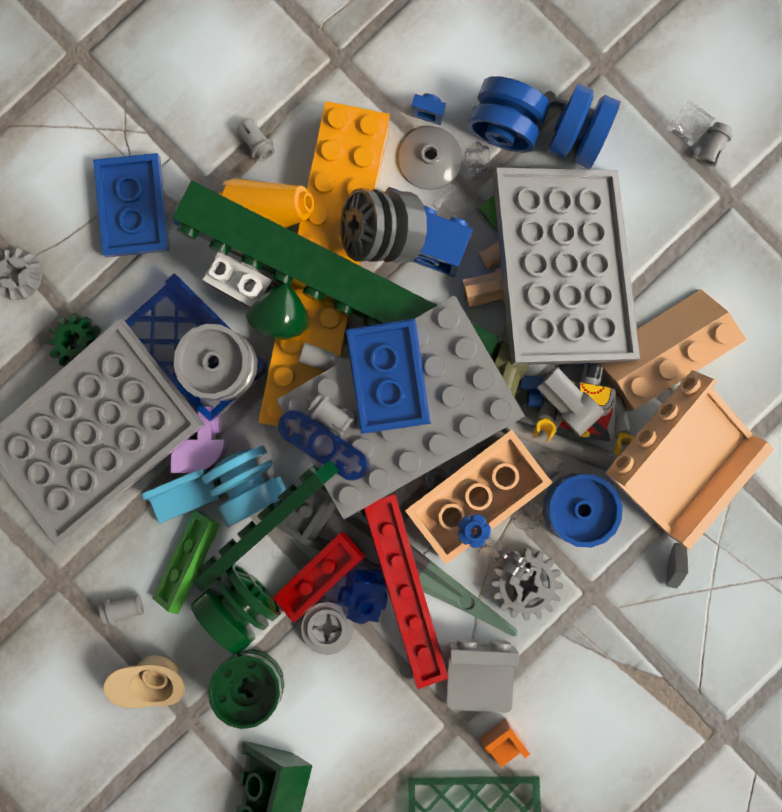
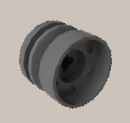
(383, 226)

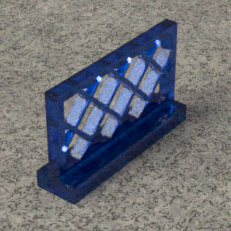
(196, 313)

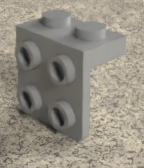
(481, 676)

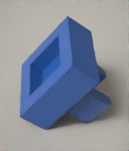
(529, 384)

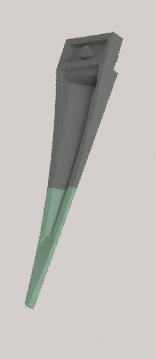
(319, 522)

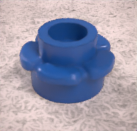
(483, 530)

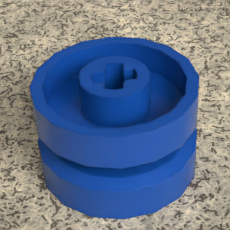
(508, 114)
(581, 125)
(601, 515)

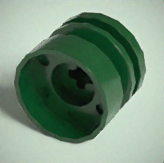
(230, 615)
(237, 705)

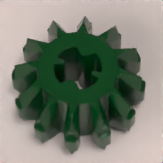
(64, 337)

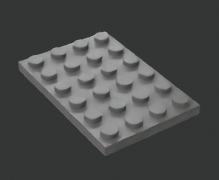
(564, 266)
(464, 401)
(92, 432)

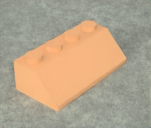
(671, 347)
(488, 485)

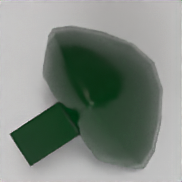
(279, 314)

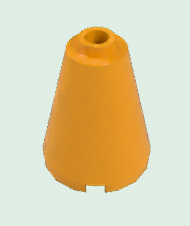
(275, 201)

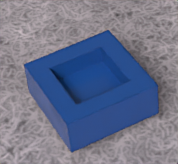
(428, 108)

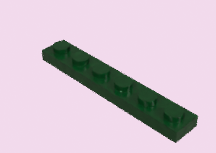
(270, 518)

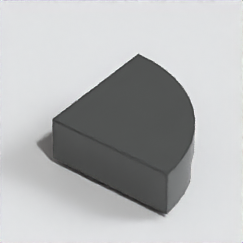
(677, 566)

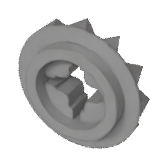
(29, 278)
(315, 637)

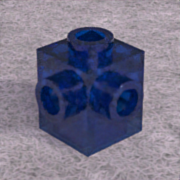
(363, 596)

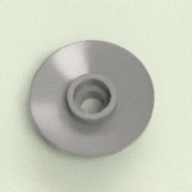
(429, 173)

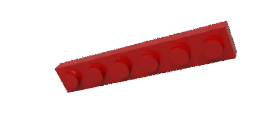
(405, 591)

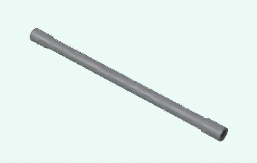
(582, 452)

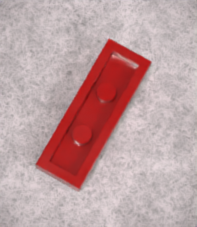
(318, 576)

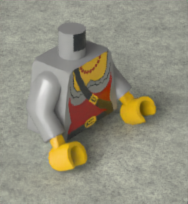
(610, 425)

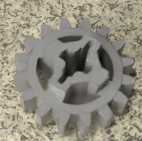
(521, 598)

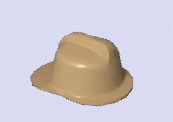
(148, 684)

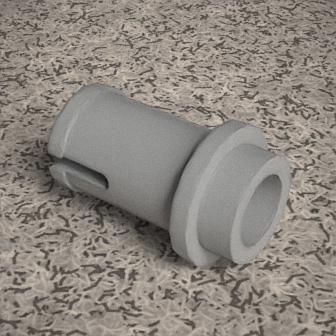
(257, 142)
(714, 144)
(330, 415)
(121, 609)

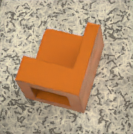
(504, 743)

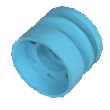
(244, 484)

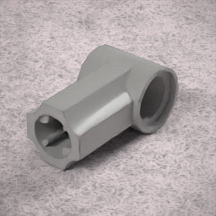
(575, 408)

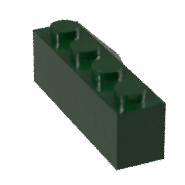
(272, 780)

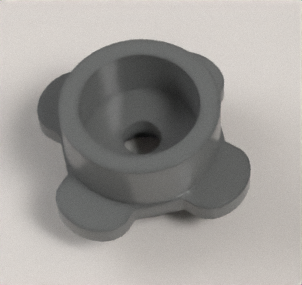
(442, 470)
(513, 563)

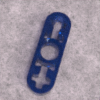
(297, 440)

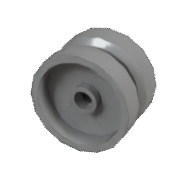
(196, 365)

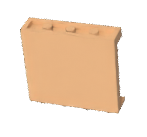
(689, 460)

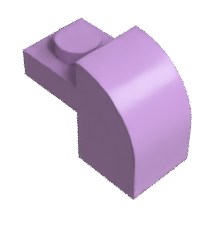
(204, 451)

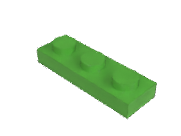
(186, 561)

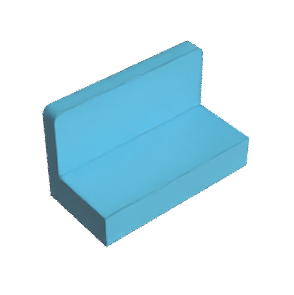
(180, 496)

